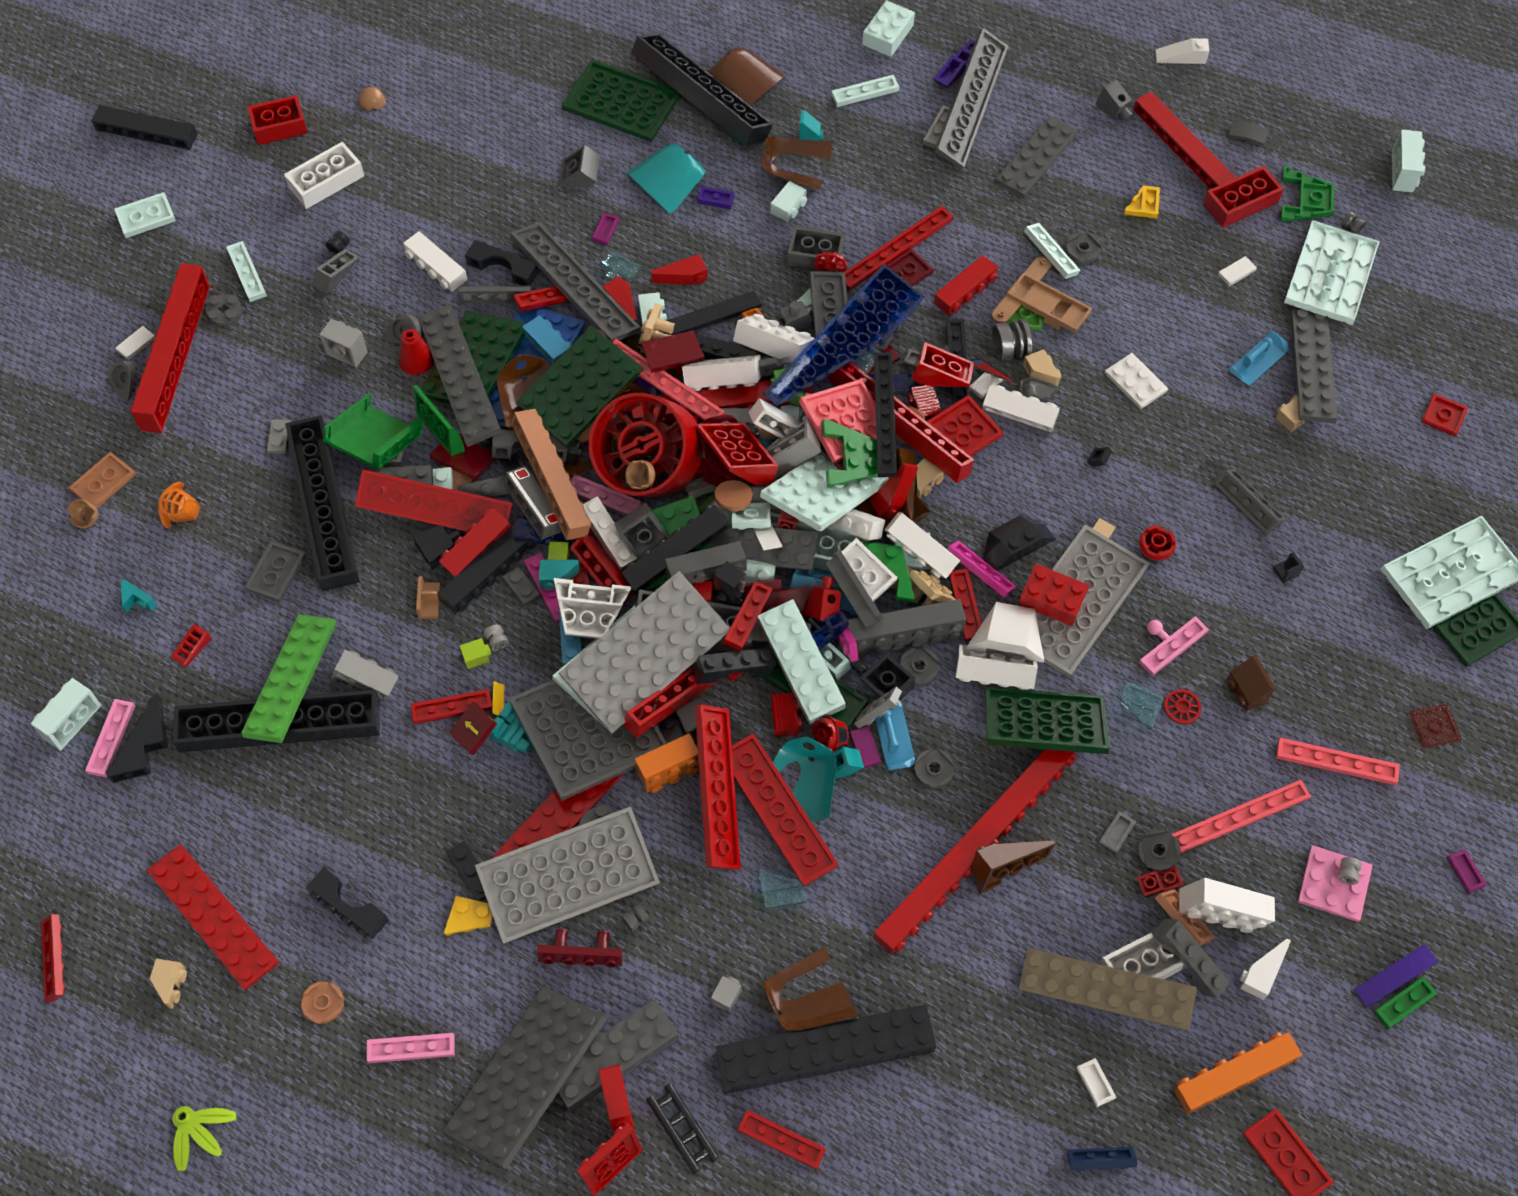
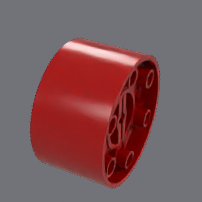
(659, 443)

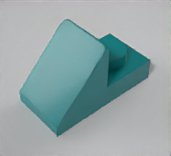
(132, 595)

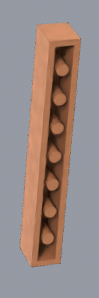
(551, 474)

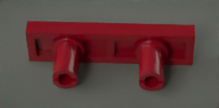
(580, 955)

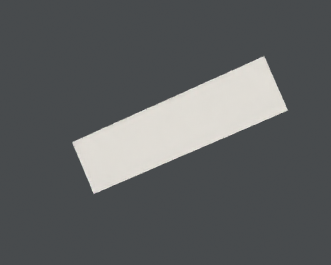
(768, 538)

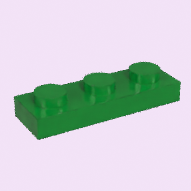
(1405, 1002)

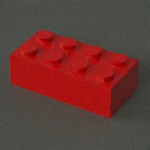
(1243, 196)

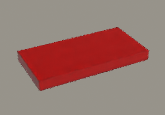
(1287, 1156)

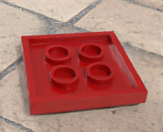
(967, 426)
(609, 1159)

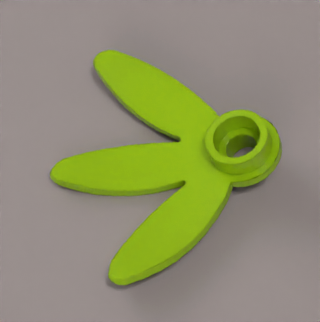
(201, 1135)

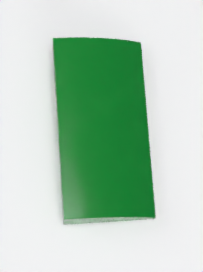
(437, 423)

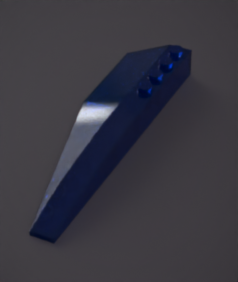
(855, 330)

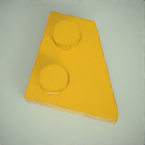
(1145, 203)
(468, 915)

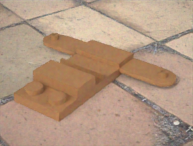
(1055, 307)

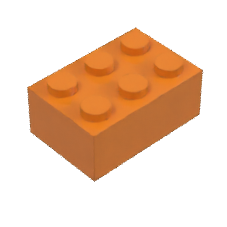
(667, 763)

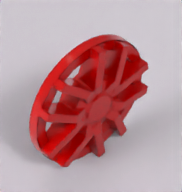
(830, 261)
(1182, 706)

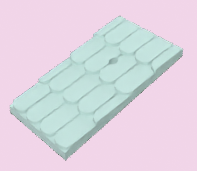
(1332, 272)
(1453, 572)

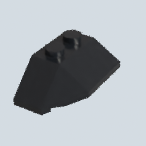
(1015, 541)

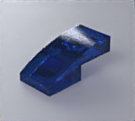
(835, 626)

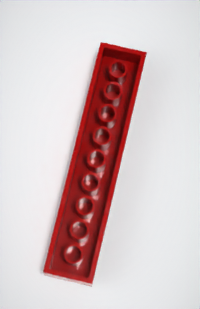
(170, 348)

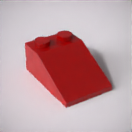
(941, 368)

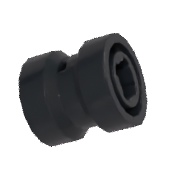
(337, 242)

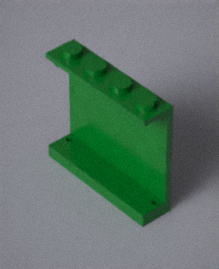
(370, 433)

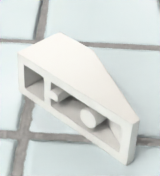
(1188, 51)
(1262, 973)

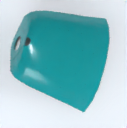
(668, 175)
(816, 779)

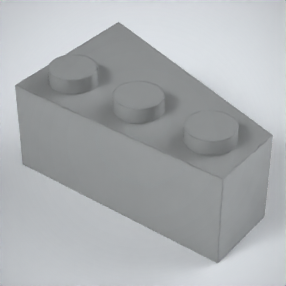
(795, 447)
(364, 674)

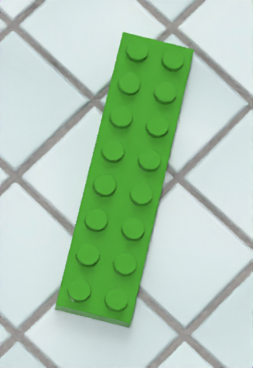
(289, 679)

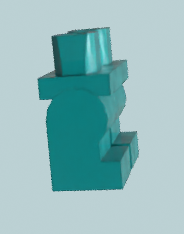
(510, 731)

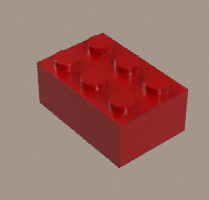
(277, 120)
(1054, 594)

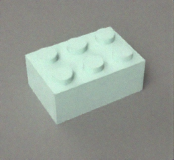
(888, 28)
(1407, 161)
(66, 714)

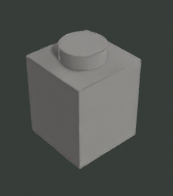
(726, 993)

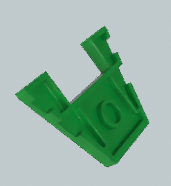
(1315, 197)
(858, 454)
(894, 560)

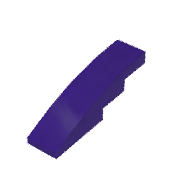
(955, 65)
(1396, 975)

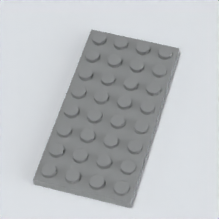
(1111, 577)
(644, 651)
(567, 875)

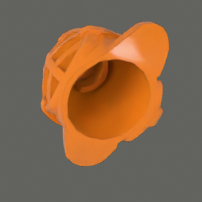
(183, 505)

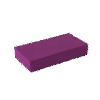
(605, 229)
(864, 742)
(1466, 871)

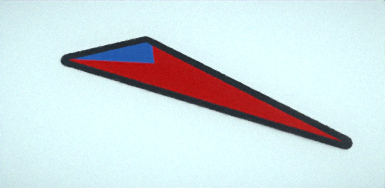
(984, 366)

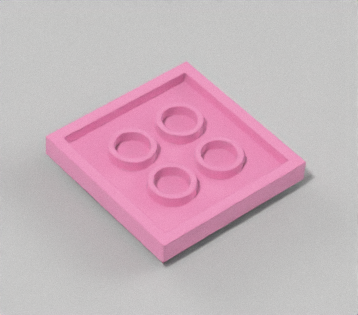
(1324, 890)

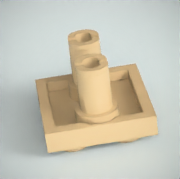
(653, 324)
(931, 587)

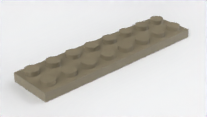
(1108, 989)

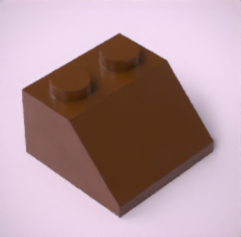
(1250, 684)

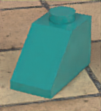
(810, 127)
(556, 569)
(848, 762)

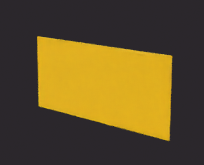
(498, 698)

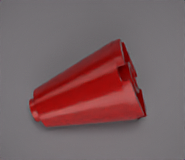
(414, 353)

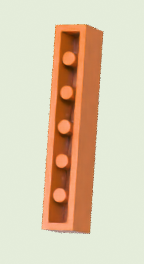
(1237, 1072)

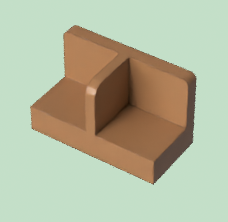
(427, 599)

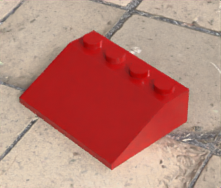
(740, 451)

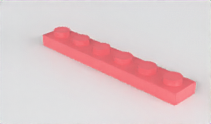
(1337, 761)

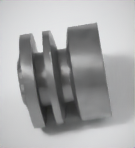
(1012, 339)

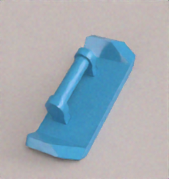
(1260, 358)
(895, 739)

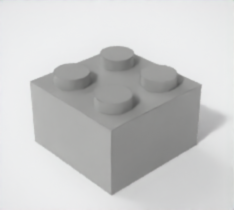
(343, 342)

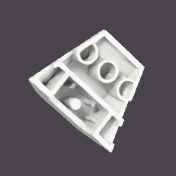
(588, 608)
(1010, 630)

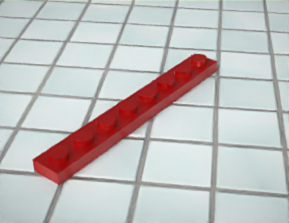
(897, 246)

